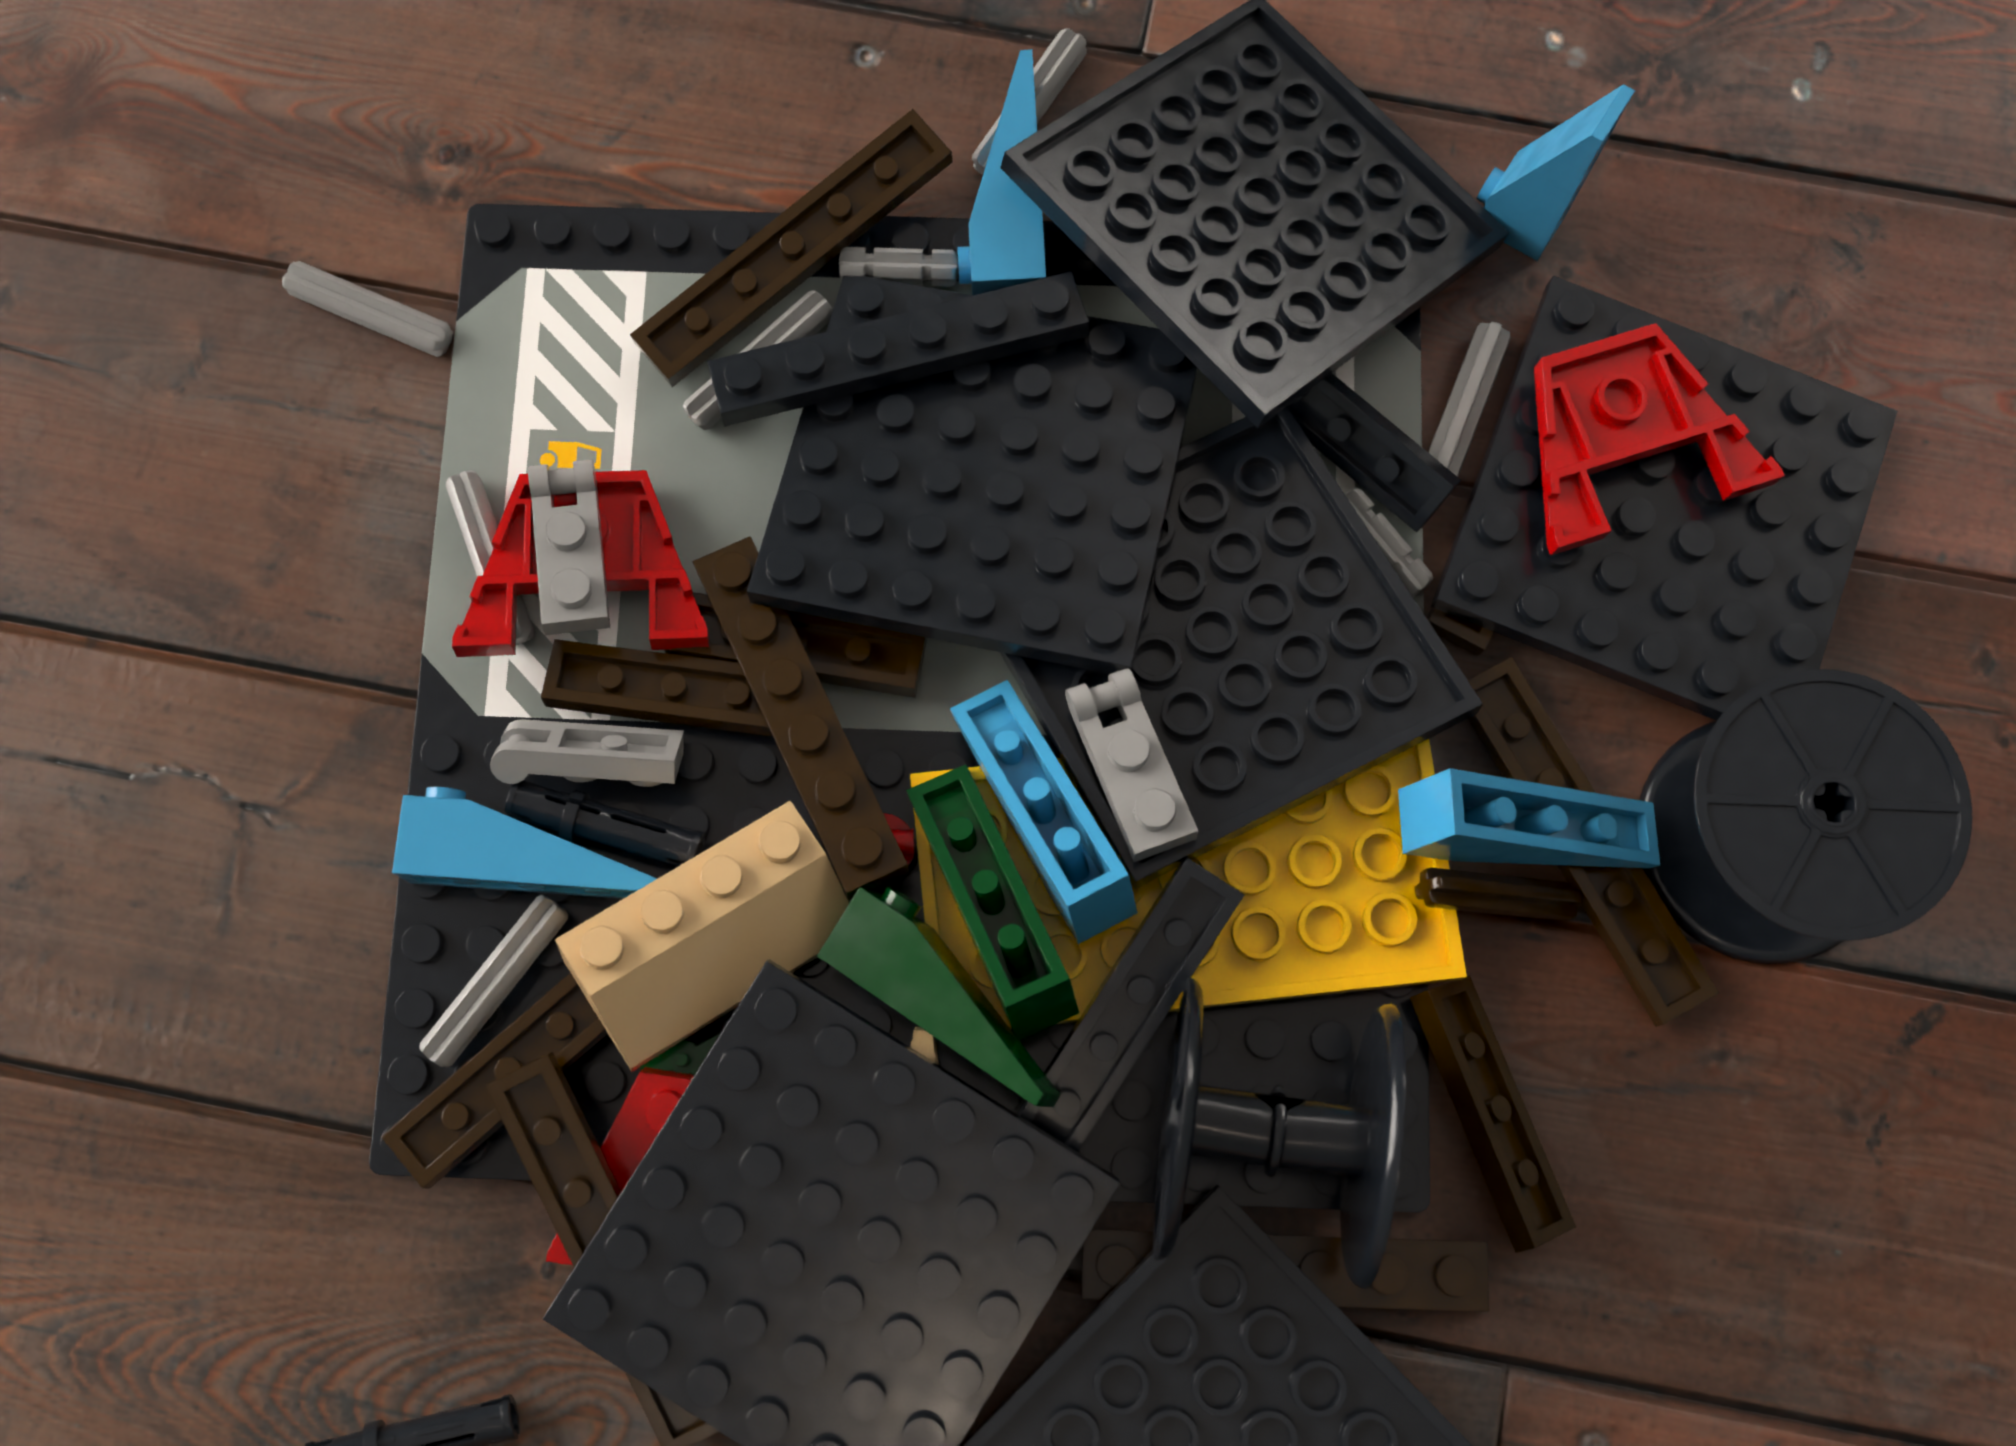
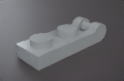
(569, 549)
(588, 752)
(1132, 767)

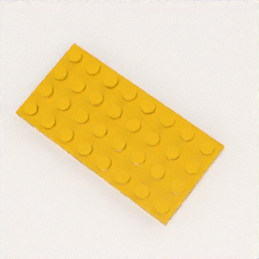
(1319, 913)

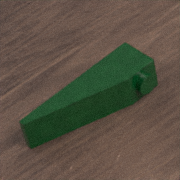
(994, 903)
(915, 973)

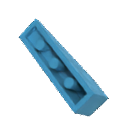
(1549, 173)
(1005, 222)
(1046, 813)
(1524, 822)
(467, 845)

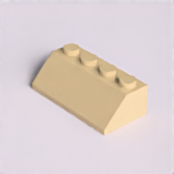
(703, 932)

